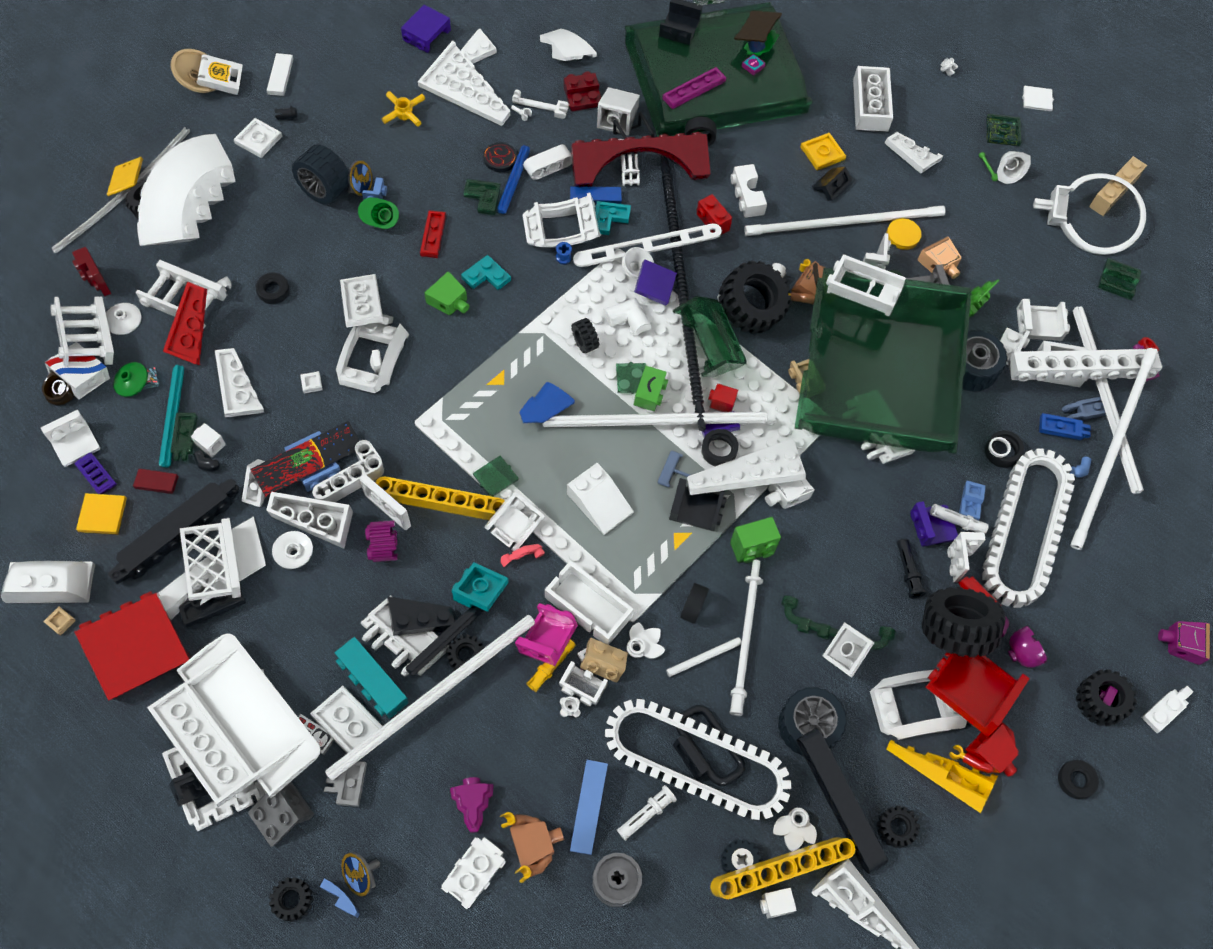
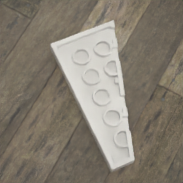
(764, 467)

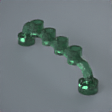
(825, 630)

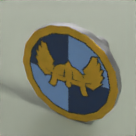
(359, 178)
(358, 873)

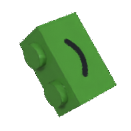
(650, 388)

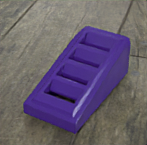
(89, 463)

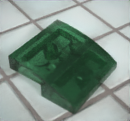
(1119, 279)

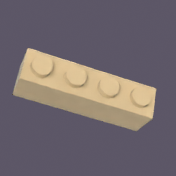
(1115, 190)

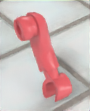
(521, 552)

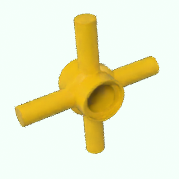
(403, 108)

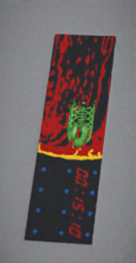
(305, 458)

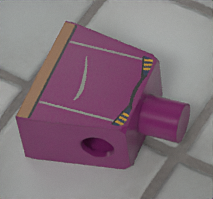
(1188, 641)

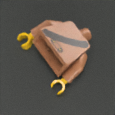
(805, 287)

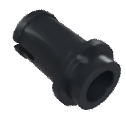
(286, 113)

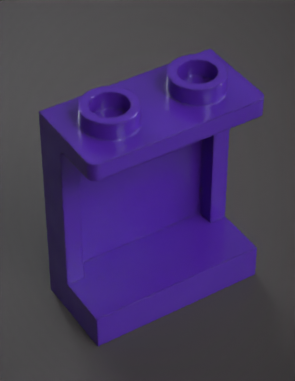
(425, 27)

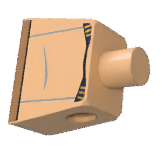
(942, 253)

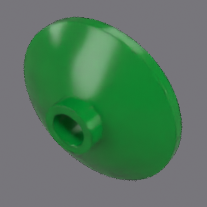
(130, 379)

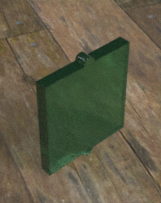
(629, 376)
(495, 476)

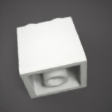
(617, 106)

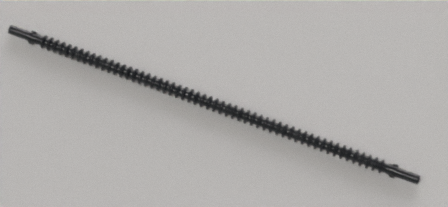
(683, 295)

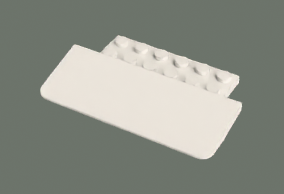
(233, 723)

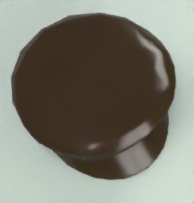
(57, 390)

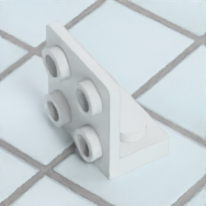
(880, 259)
(71, 438)
(962, 547)

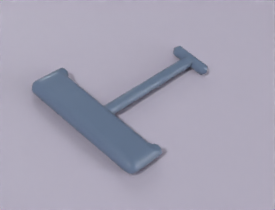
(669, 469)

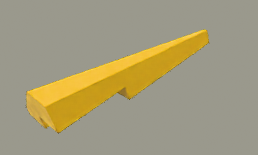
(961, 782)

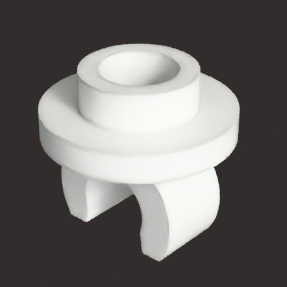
(948, 66)

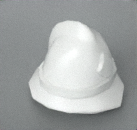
(1013, 166)

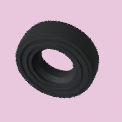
(272, 298)
(1089, 773)

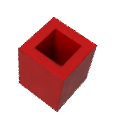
(723, 398)

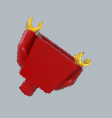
(991, 752)

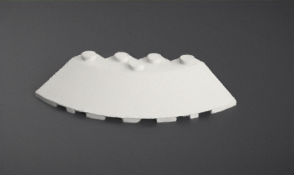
(182, 189)

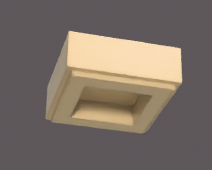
(59, 621)

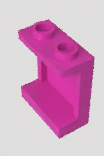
(548, 635)

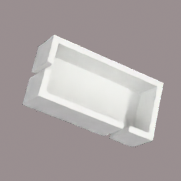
(589, 602)

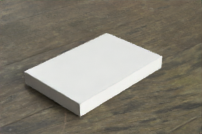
(385, 502)
(345, 719)

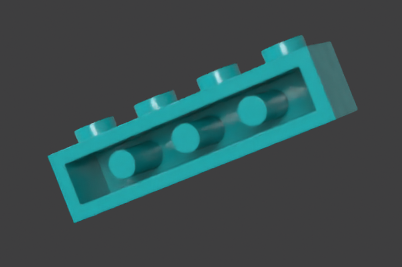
(371, 678)

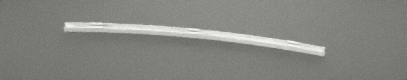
(117, 199)

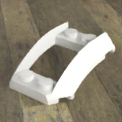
(582, 207)
(377, 332)
(889, 717)

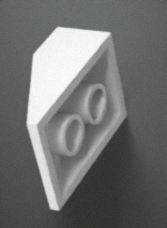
(599, 498)

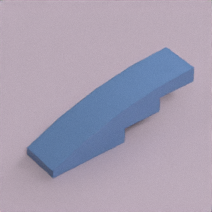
(588, 807)

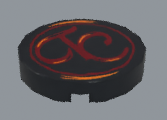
(500, 157)

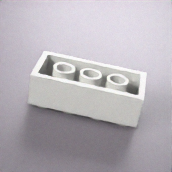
(872, 98)

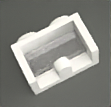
(582, 684)

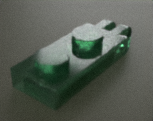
(183, 430)

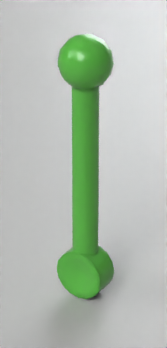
(994, 176)

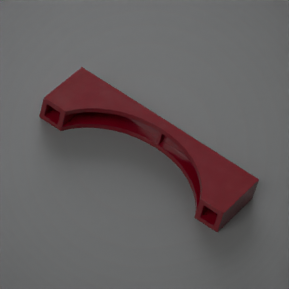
(685, 150)

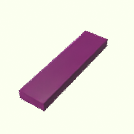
(694, 88)

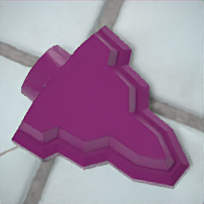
(472, 800)

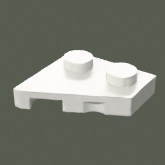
(478, 47)

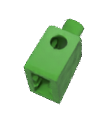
(447, 295)

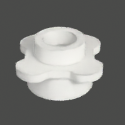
(570, 701)

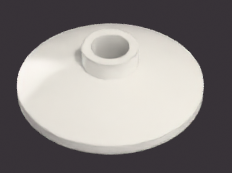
(126, 323)
(289, 542)

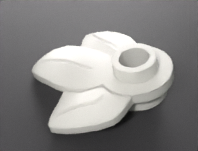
(646, 640)
(794, 832)

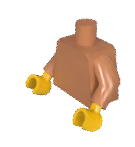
(532, 843)

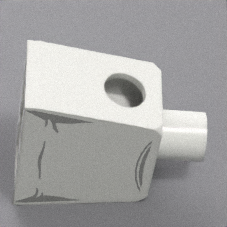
(789, 493)

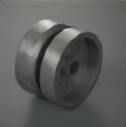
(619, 866)

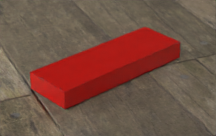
(433, 234)

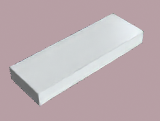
(280, 74)

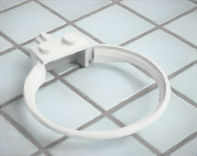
(1058, 210)

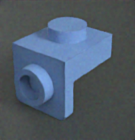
(378, 192)

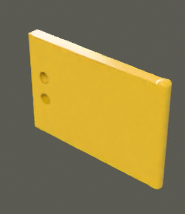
(125, 176)

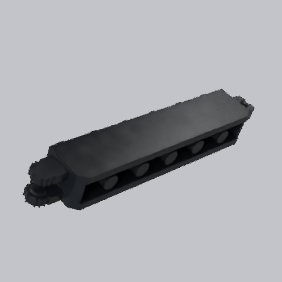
(165, 535)

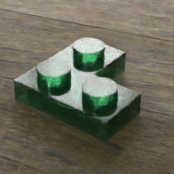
(486, 193)

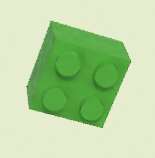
(755, 540)

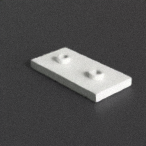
(361, 300)

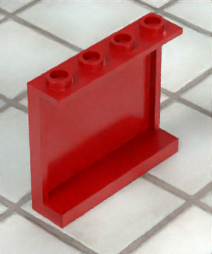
(131, 645)
(976, 689)

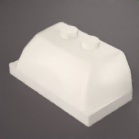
(48, 582)

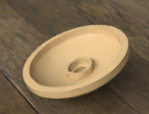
(186, 67)

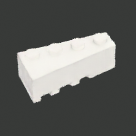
(317, 517)

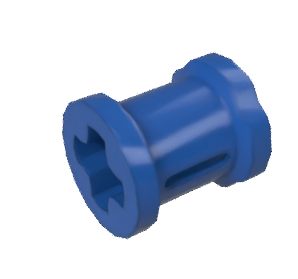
(563, 252)

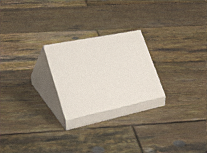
(848, 649)

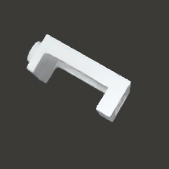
(1043, 321)

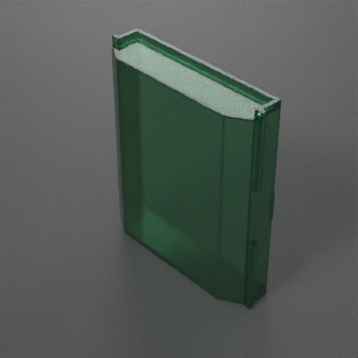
(742, 99)
(883, 374)

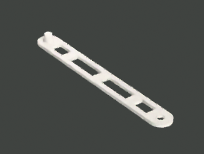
(584, 258)

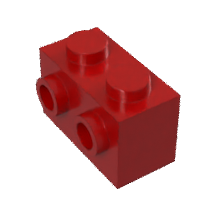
(712, 212)

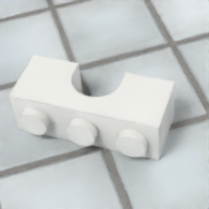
(751, 202)

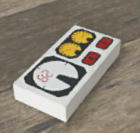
(319, 734)

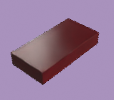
(155, 481)

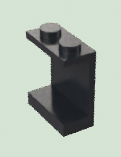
(681, 21)
(697, 509)

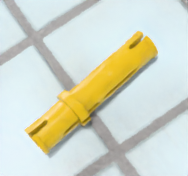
(545, 671)

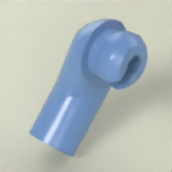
(1082, 469)

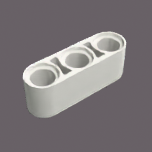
(548, 162)

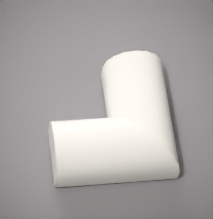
(630, 312)

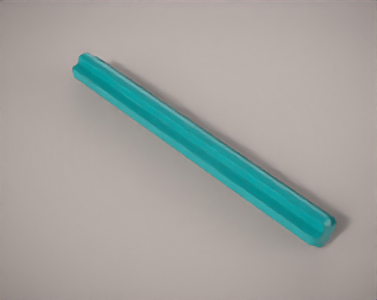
(172, 409)

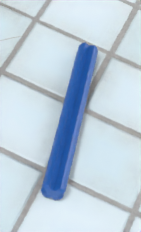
(513, 180)

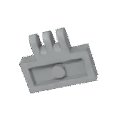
(348, 785)

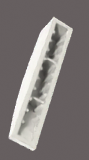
(177, 593)

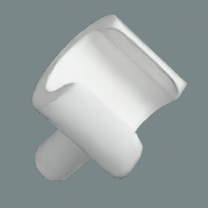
(526, 111)

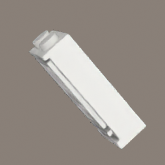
(887, 299)

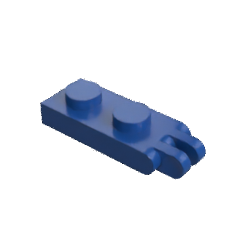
(1064, 427)

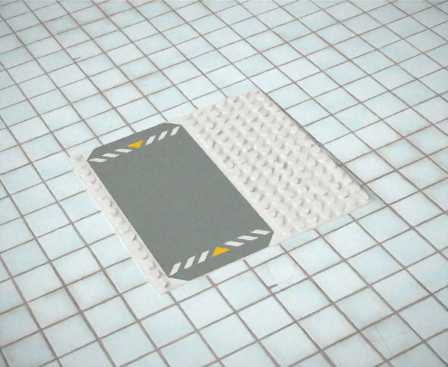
(646, 549)

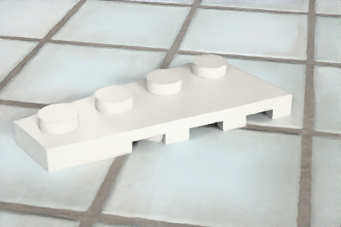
(235, 386)

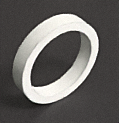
(1004, 441)

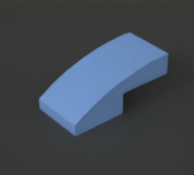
(972, 499)
(344, 902)

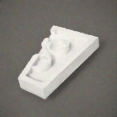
(916, 156)

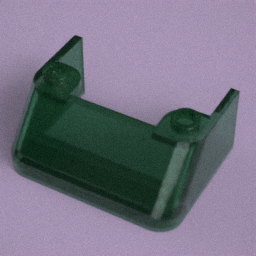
(714, 333)

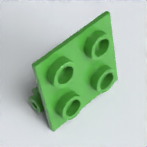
(980, 296)

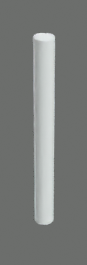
(703, 657)

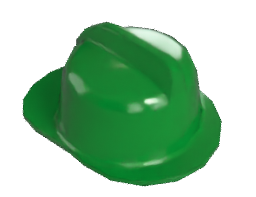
(378, 213)

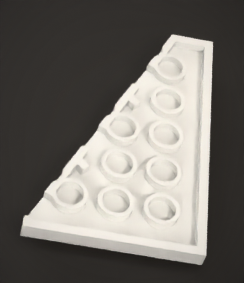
(457, 81)

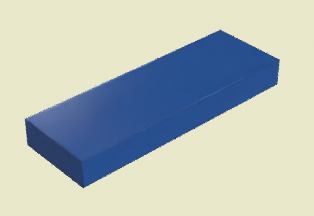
(601, 194)

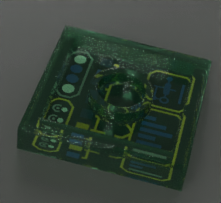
(1003, 130)

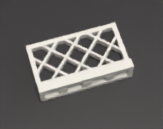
(227, 553)

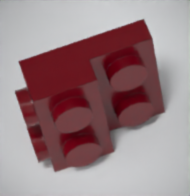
(582, 91)
(89, 270)

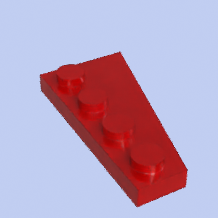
(187, 328)

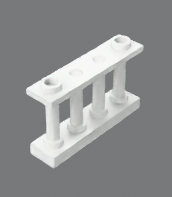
(181, 277)
(99, 323)

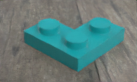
(610, 212)
(487, 270)

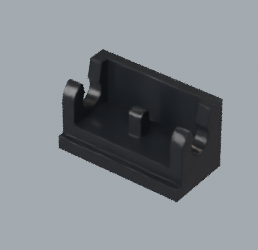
(187, 788)

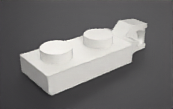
(1167, 709)

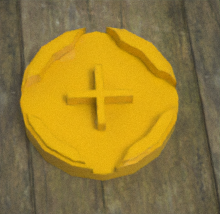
(904, 233)

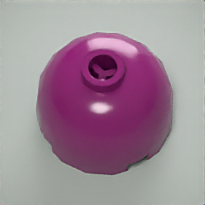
(1026, 649)

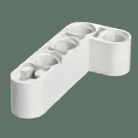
(347, 475)

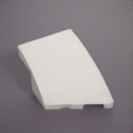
(567, 45)

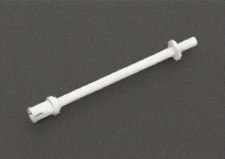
(739, 693)

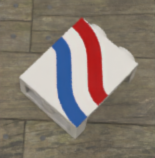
(82, 372)

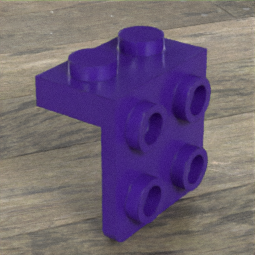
(931, 529)

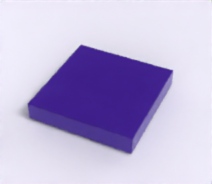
(655, 282)

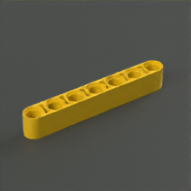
(434, 493)
(773, 867)

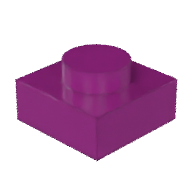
(1108, 695)

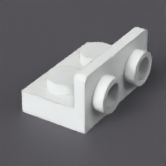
(1014, 341)

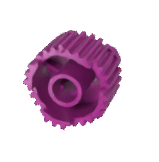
(382, 541)

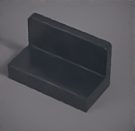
(833, 182)

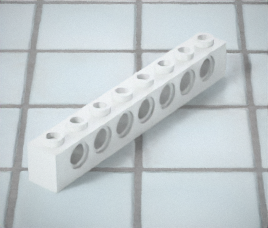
(1079, 364)

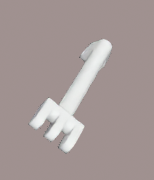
(559, 110)

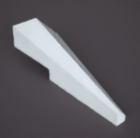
(852, 894)

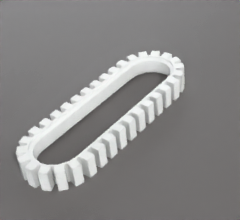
(1052, 533)
(693, 784)

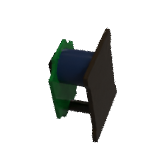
(758, 32)

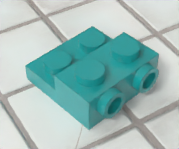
(479, 587)

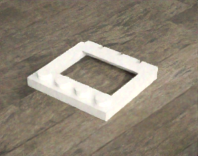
(202, 816)

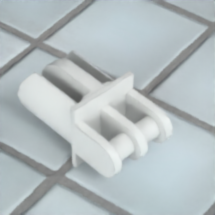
(630, 171)

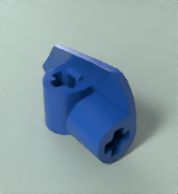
(545, 404)

